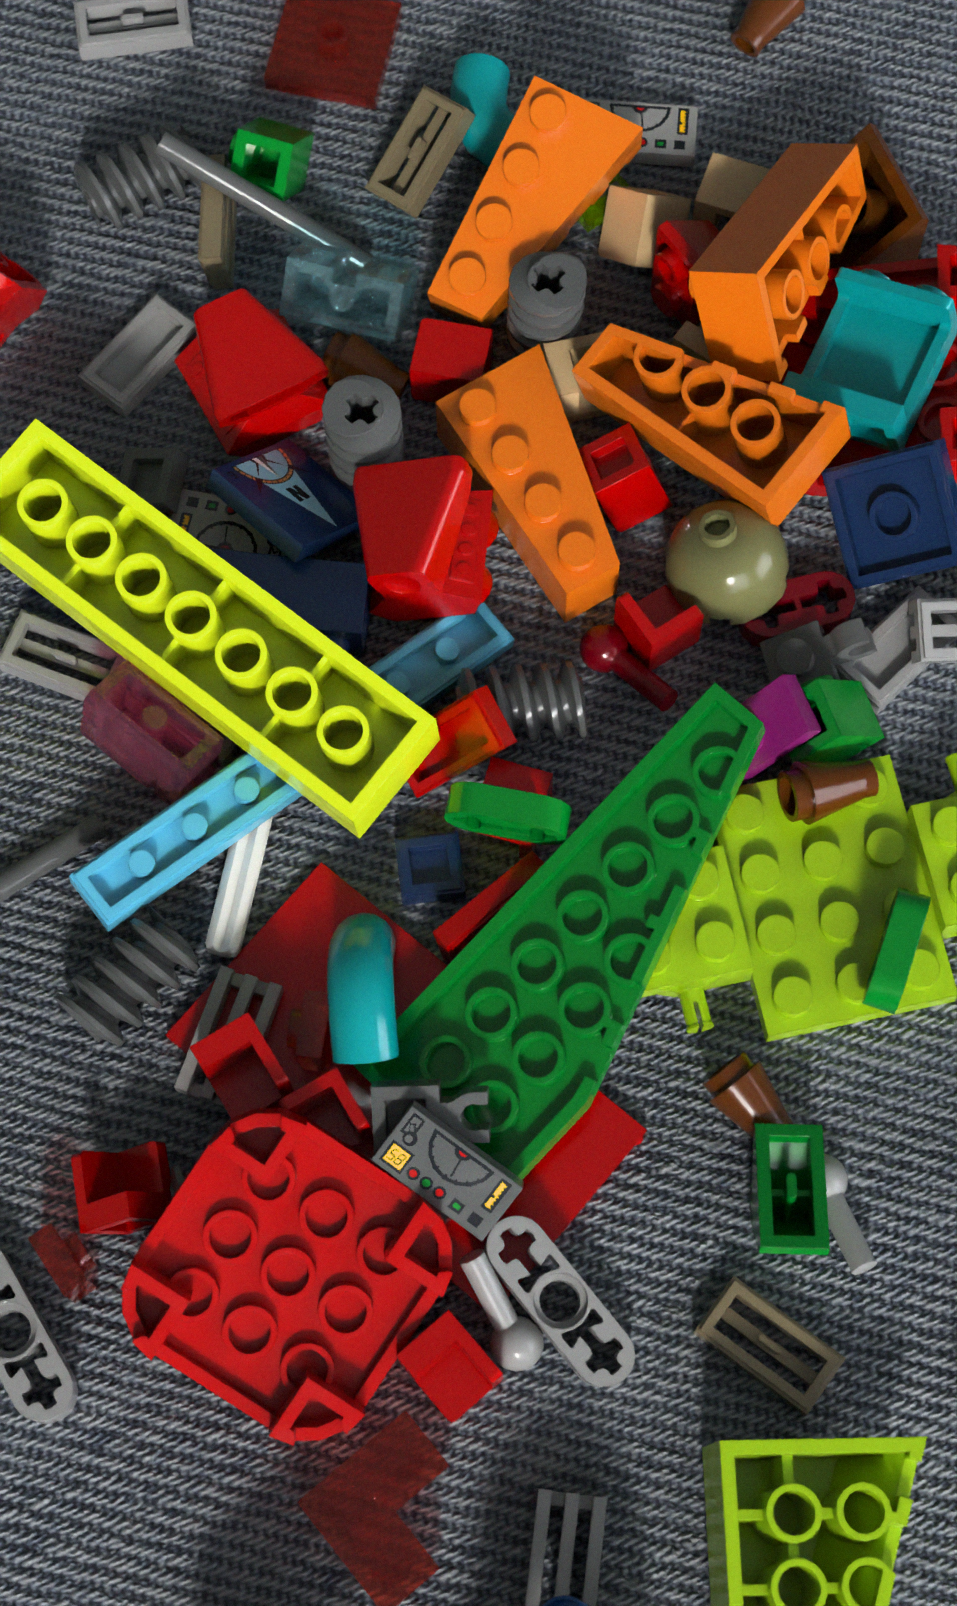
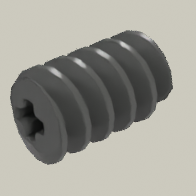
(132, 178)
(545, 300)
(361, 426)
(534, 701)
(129, 979)

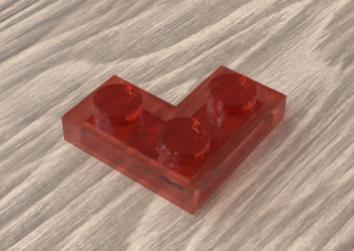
(360, 1505)

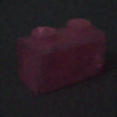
(150, 733)

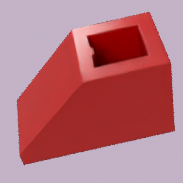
(676, 251)

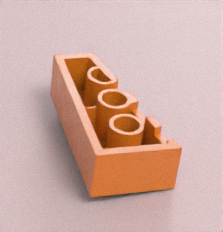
(535, 190)
(776, 256)
(718, 425)
(524, 449)

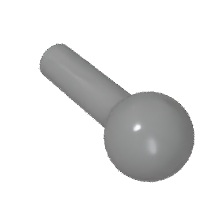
(842, 1221)
(515, 1340)

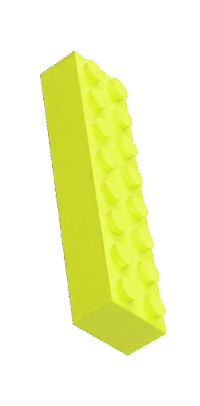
(207, 632)

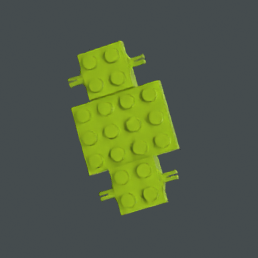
(808, 906)

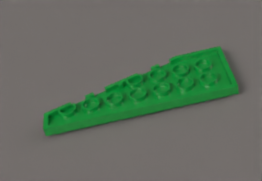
(567, 958)

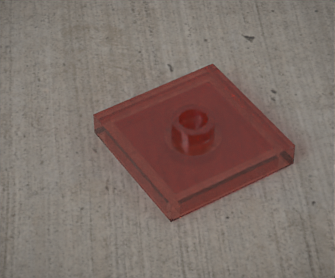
(334, 49)

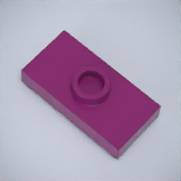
(785, 718)

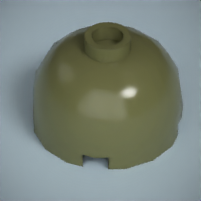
(726, 562)

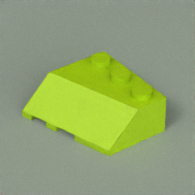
(807, 1519)

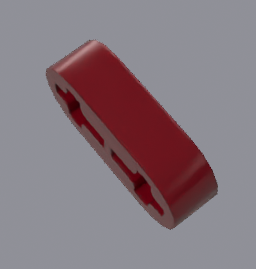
(802, 593)

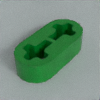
(507, 813)
(896, 950)

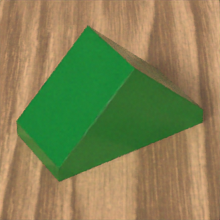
(789, 1190)

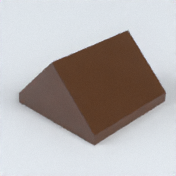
(891, 218)

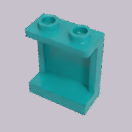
(879, 355)

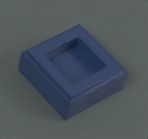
(430, 868)

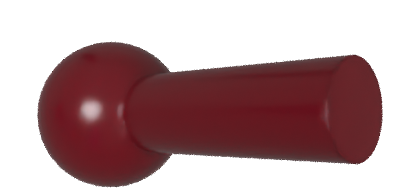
(606, 650)

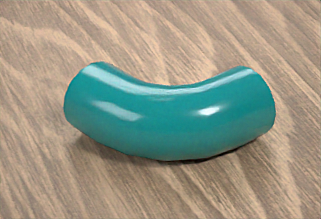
(482, 87)
(362, 991)

